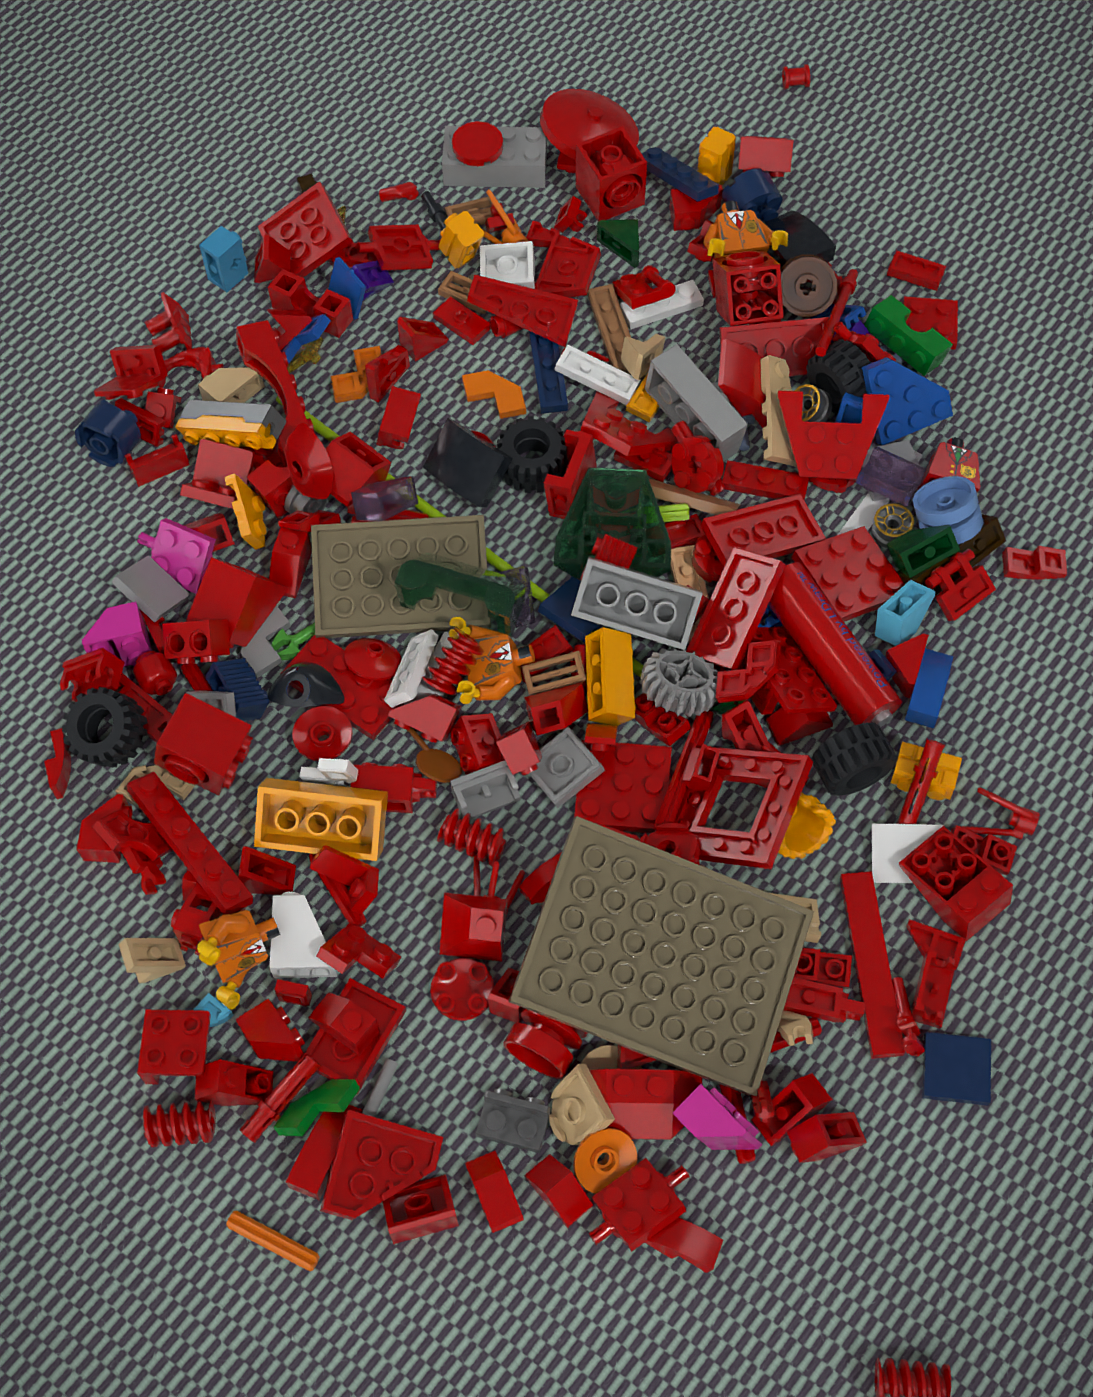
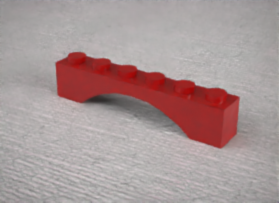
(261, 353)

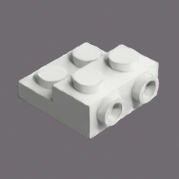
(509, 263)

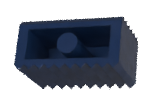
(238, 677)

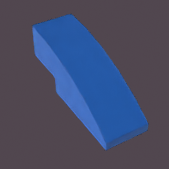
(929, 688)

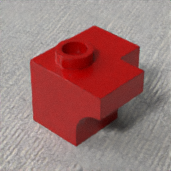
(272, 485)

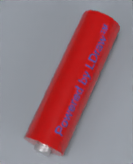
(832, 648)

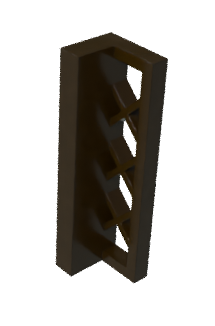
(981, 544)

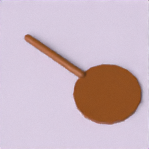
(436, 763)

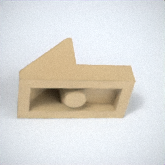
(638, 355)
(151, 957)

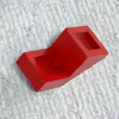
(494, 1191)

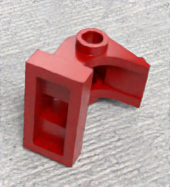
(187, 919)

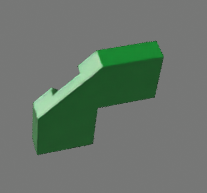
(329, 1097)

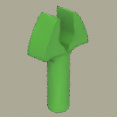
(292, 641)

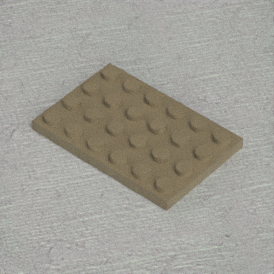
(358, 571)

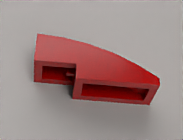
(316, 1157)

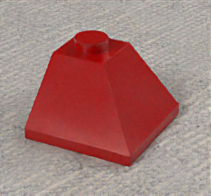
(473, 926)

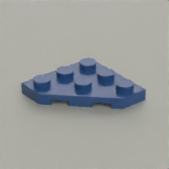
(912, 399)

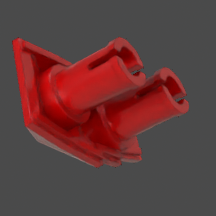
(173, 317)

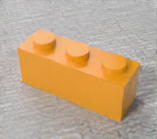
(610, 676)

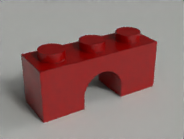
(291, 293)

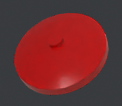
(582, 114)

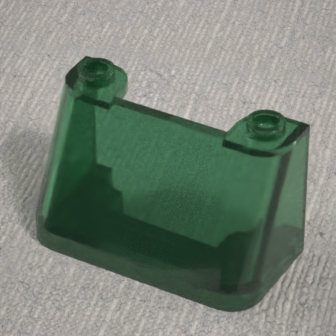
(427, 572)

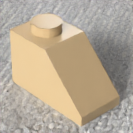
(231, 385)

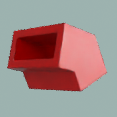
(700, 768)

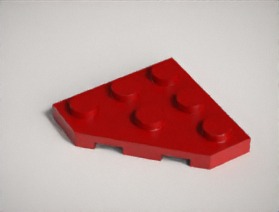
(376, 1163)

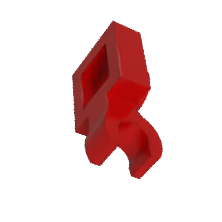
(149, 870)

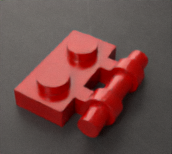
(966, 591)

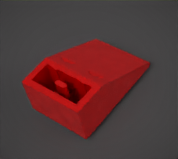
(957, 882)

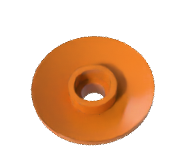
(618, 1159)

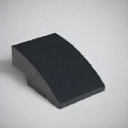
(803, 238)
(467, 463)

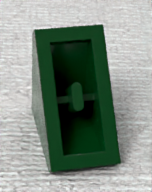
(620, 238)

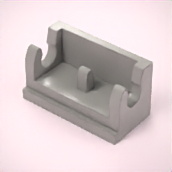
(485, 790)

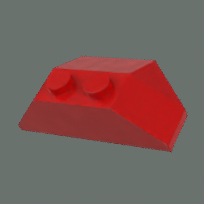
(645, 1099)

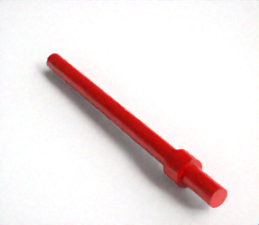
(846, 289)

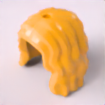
(808, 828)

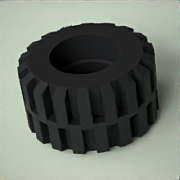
(839, 371)
(533, 436)
(84, 722)
(854, 759)

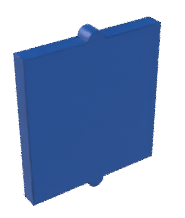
(348, 285)

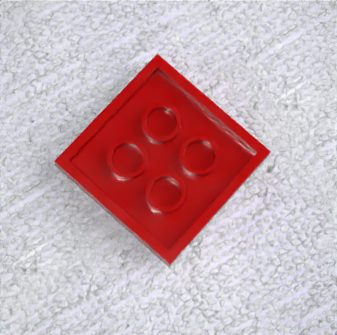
(308, 229)
(850, 572)
(629, 789)

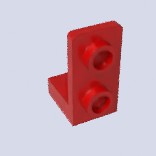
(350, 871)

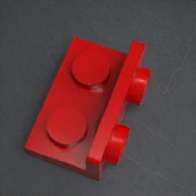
(476, 742)

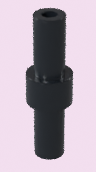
(435, 209)

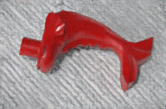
(197, 357)

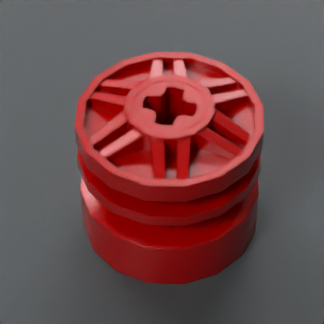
(543, 1043)

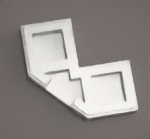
(330, 772)

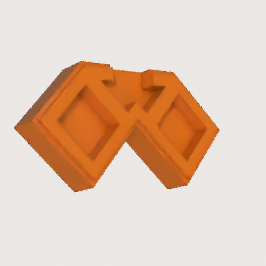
(354, 384)
(489, 385)

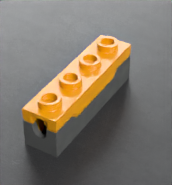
(231, 423)

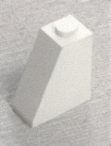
(300, 939)

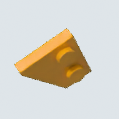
(249, 512)

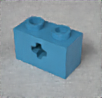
(224, 258)

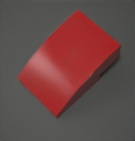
(742, 379)

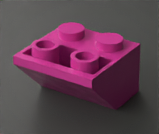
(120, 632)
(711, 1121)

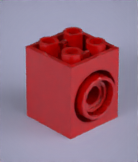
(610, 174)
(748, 287)
(203, 745)

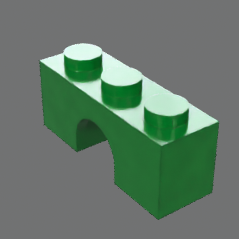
(919, 349)

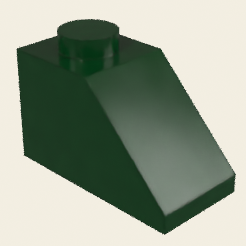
(922, 548)

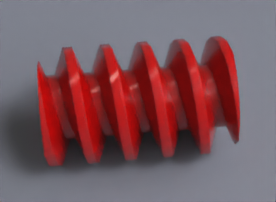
(454, 663)
(472, 837)
(179, 1125)
(913, 1382)

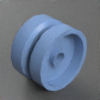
(951, 503)

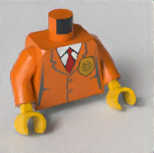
(740, 232)
(496, 668)
(234, 948)

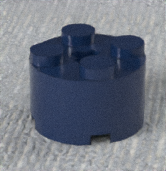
(755, 192)
(108, 433)

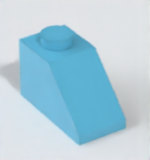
(903, 613)

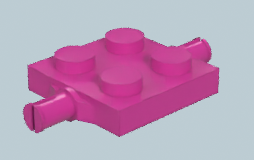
(180, 552)

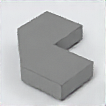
(259, 651)

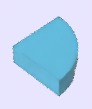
(218, 1011)

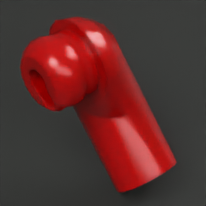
(406, 190)

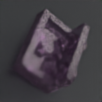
(891, 476)

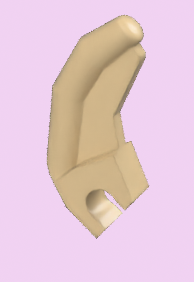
(793, 1026)

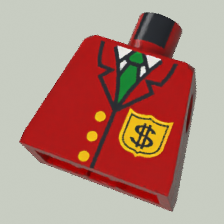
(953, 460)

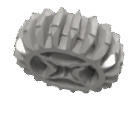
(679, 682)

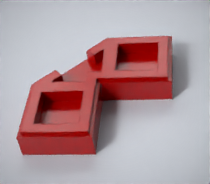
(743, 683)

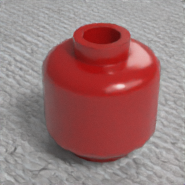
(154, 673)

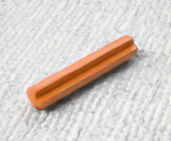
(273, 1240)

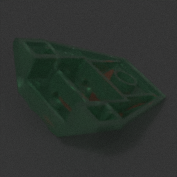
(620, 506)

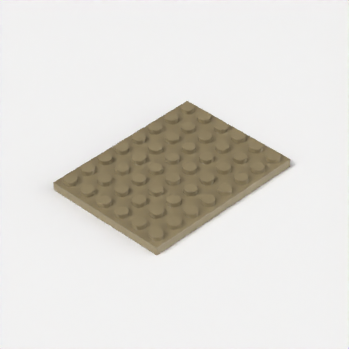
(662, 956)

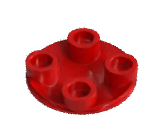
(461, 989)

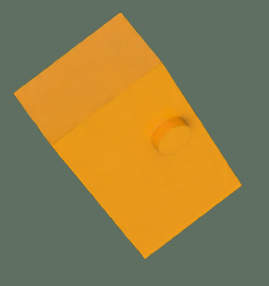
(313, 815)

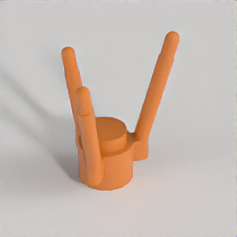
(512, 233)

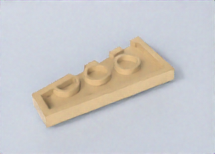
(774, 378)

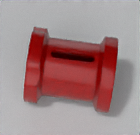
(796, 76)

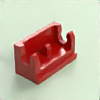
(398, 418)
(158, 463)
(92, 671)
(933, 990)

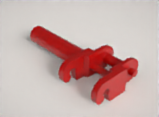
(906, 1021)

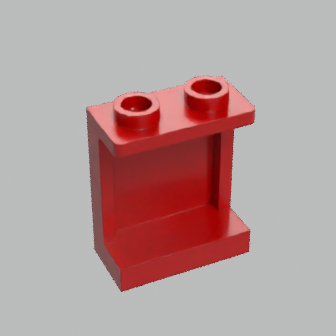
(562, 490)

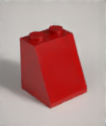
(238, 596)

